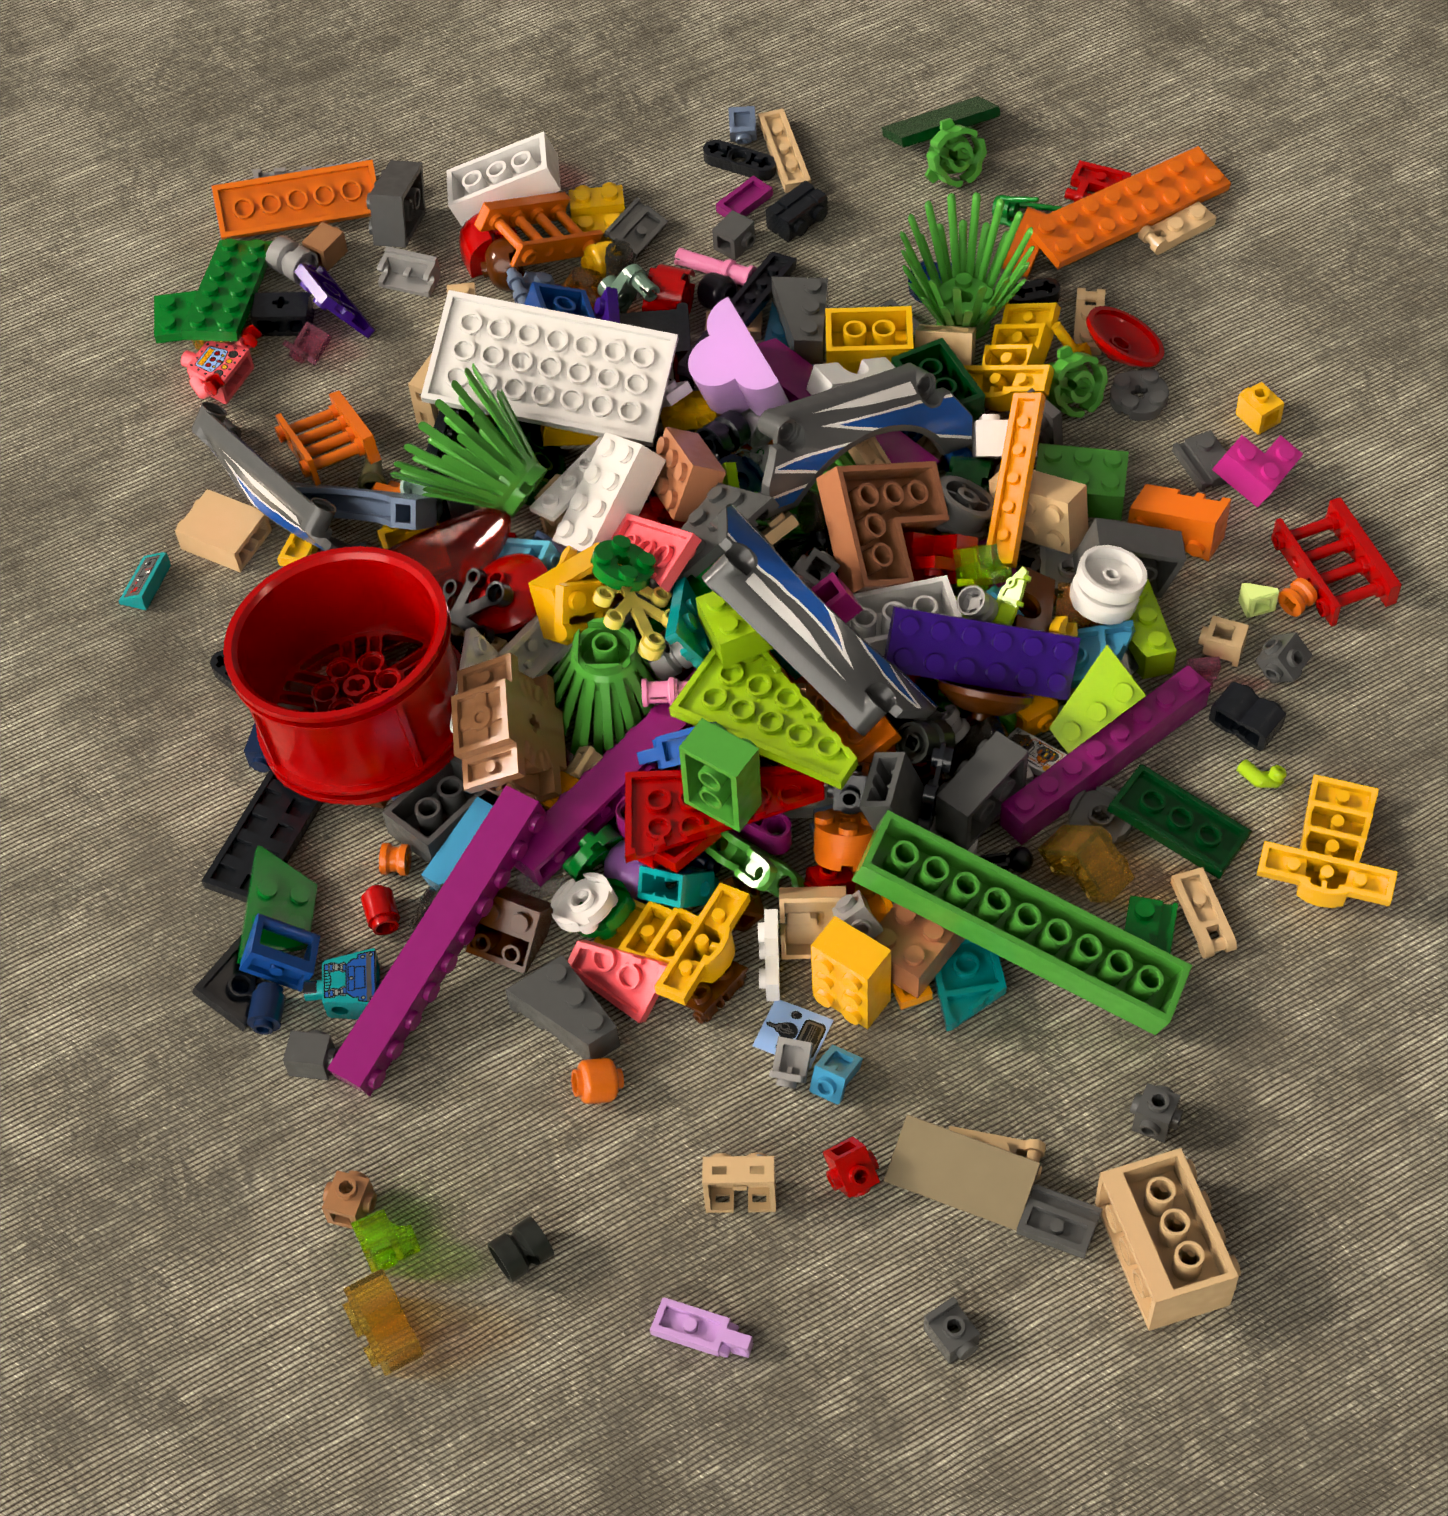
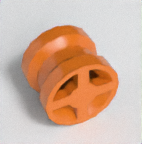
(1297, 597)
(395, 859)

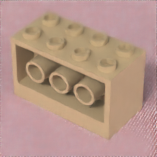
(1167, 1238)

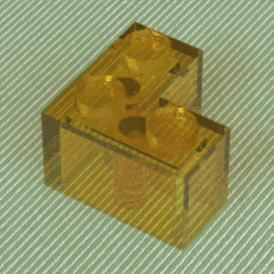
(1090, 858)
(378, 1315)

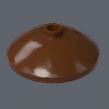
(984, 700)

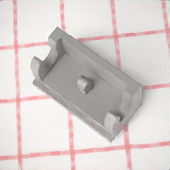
(408, 271)

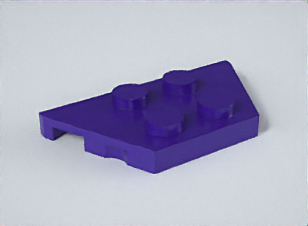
(331, 297)

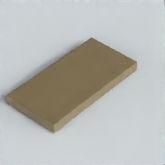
(962, 1172)

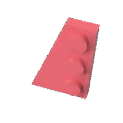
(618, 976)

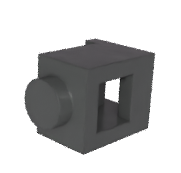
(950, 1344)

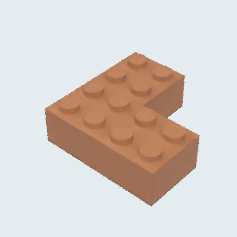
(870, 511)

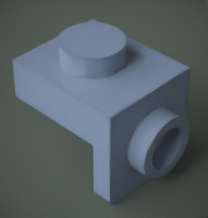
(742, 124)

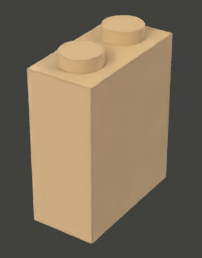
(223, 530)

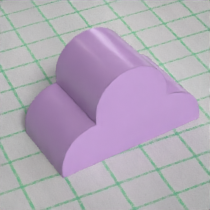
(732, 367)

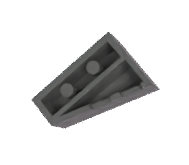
(802, 314)
(565, 1008)

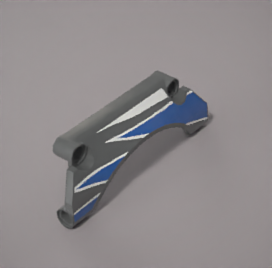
(826, 425)
(263, 484)
(808, 632)

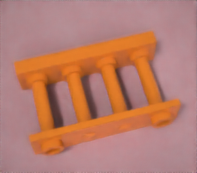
(536, 209)
(344, 420)

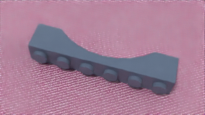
(376, 506)

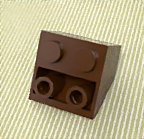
(512, 930)

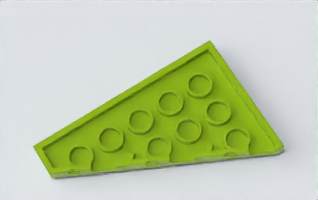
(766, 708)

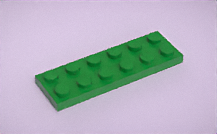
(227, 291)

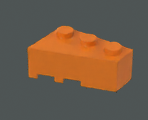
(1199, 519)

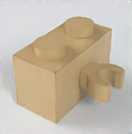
(958, 338)

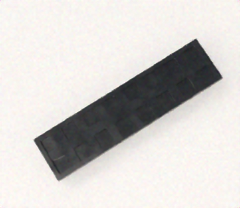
(273, 820)

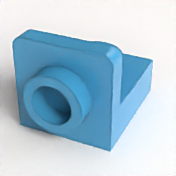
(834, 1073)

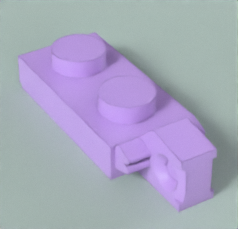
(699, 1330)

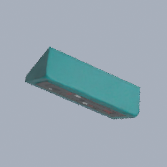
(146, 581)

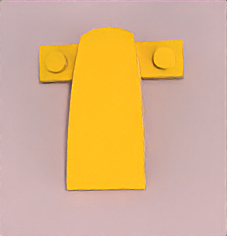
(1017, 354)
(1331, 849)
(693, 945)

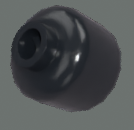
(714, 288)

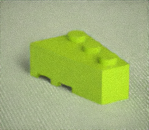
(1151, 640)
(1097, 701)

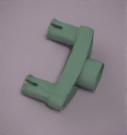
(629, 283)

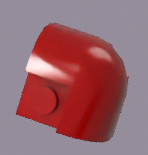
(474, 245)
(933, 554)

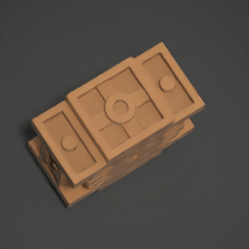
(508, 730)

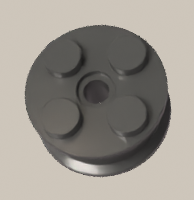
(967, 507)

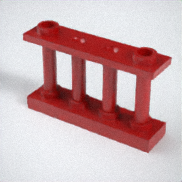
(1351, 540)

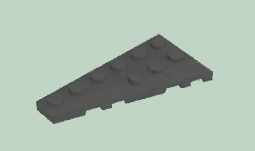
(748, 503)

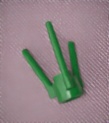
(1013, 203)

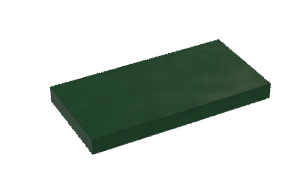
(928, 124)
(1179, 821)

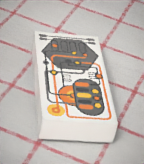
(1040, 754)

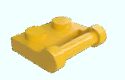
(572, 600)

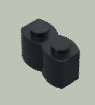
(1247, 715)

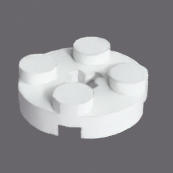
(597, 898)

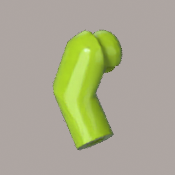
(1262, 779)

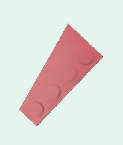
(666, 543)

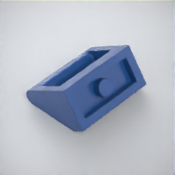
(275, 964)

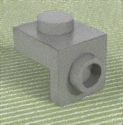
(857, 913)
(791, 1062)

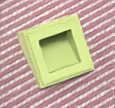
(1257, 599)

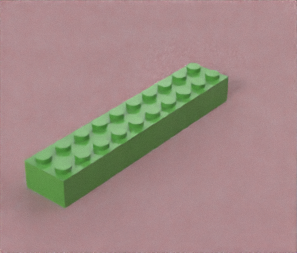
(1022, 923)

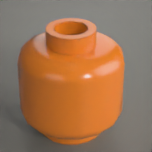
(597, 1080)

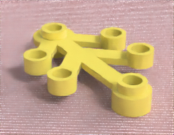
(652, 643)

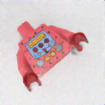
(221, 367)

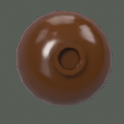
(497, 261)

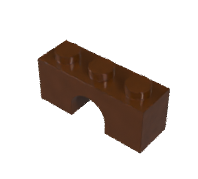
(1038, 603)

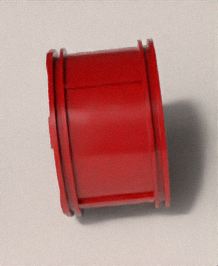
(366, 724)

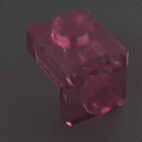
(308, 344)

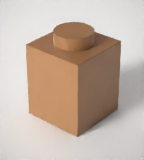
(327, 244)

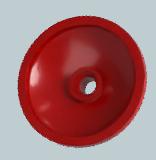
(1124, 337)
(517, 572)

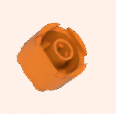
(840, 839)

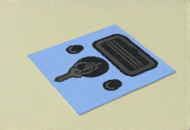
(793, 1023)

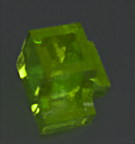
(980, 566)
(384, 1241)

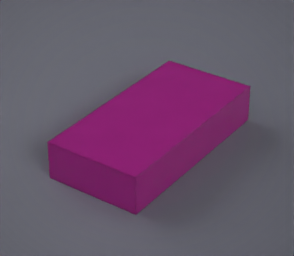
(745, 197)

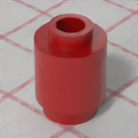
(380, 910)

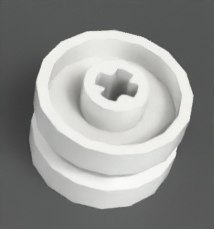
(1108, 584)

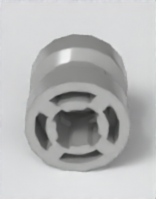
(977, 604)

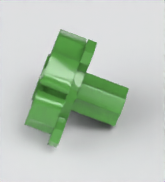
(953, 154)
(1075, 383)

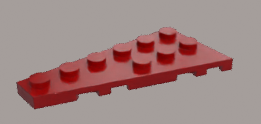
(661, 820)

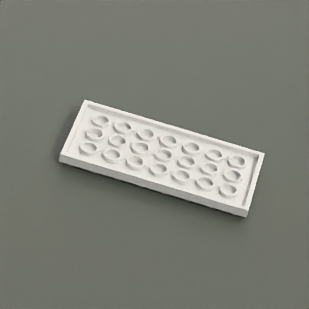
(553, 366)

